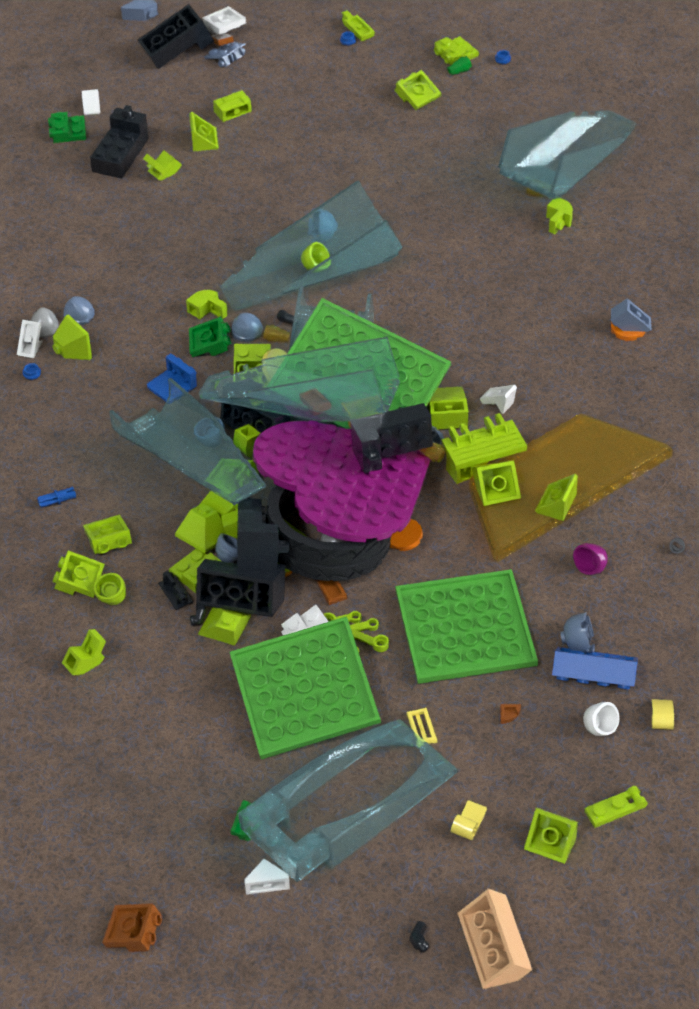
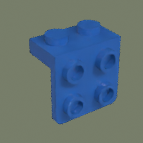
(179, 372)

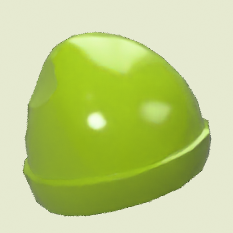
(314, 255)
(110, 589)

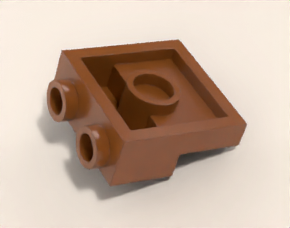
(133, 927)

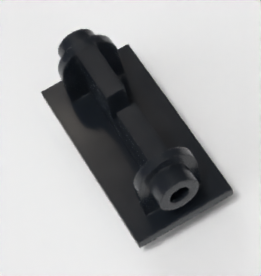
(174, 591)

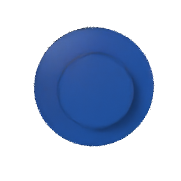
(347, 38)
(502, 57)
(31, 371)

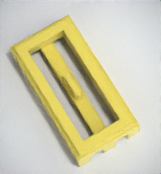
(432, 739)

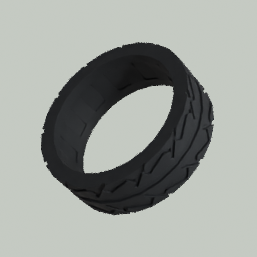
(318, 558)

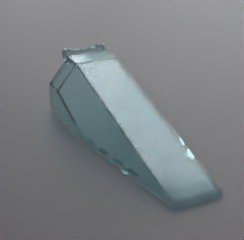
(194, 444)

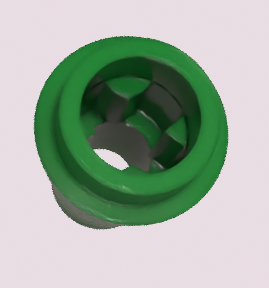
(460, 65)

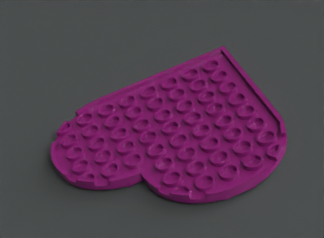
(330, 484)

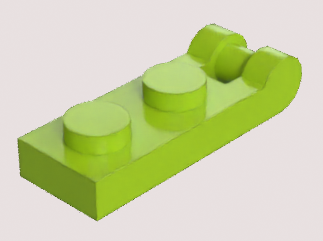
(615, 807)

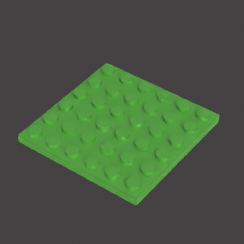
(465, 626)
(304, 687)

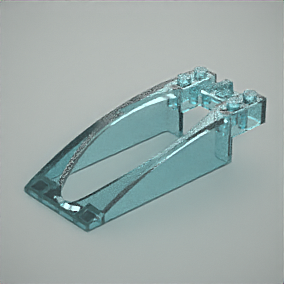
(341, 838)

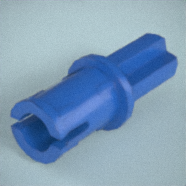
(56, 497)

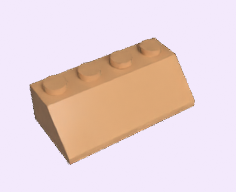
(494, 940)

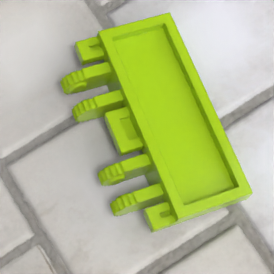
(479, 446)

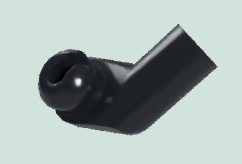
(285, 317)
(199, 617)
(417, 938)

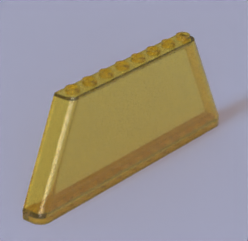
(595, 450)

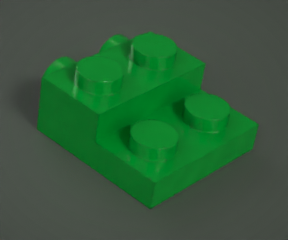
(66, 128)
(209, 337)

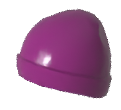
(590, 558)

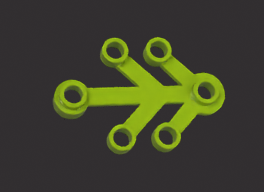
(356, 627)

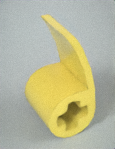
(662, 714)
(469, 821)

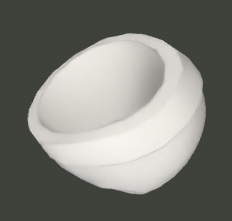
(601, 719)

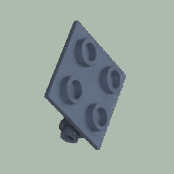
(227, 53)

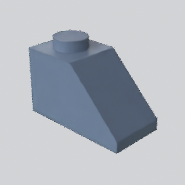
(139, 10)
(630, 317)

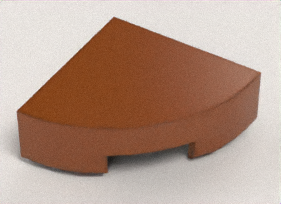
(509, 712)

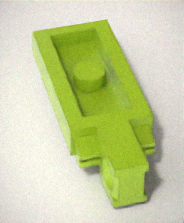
(357, 26)

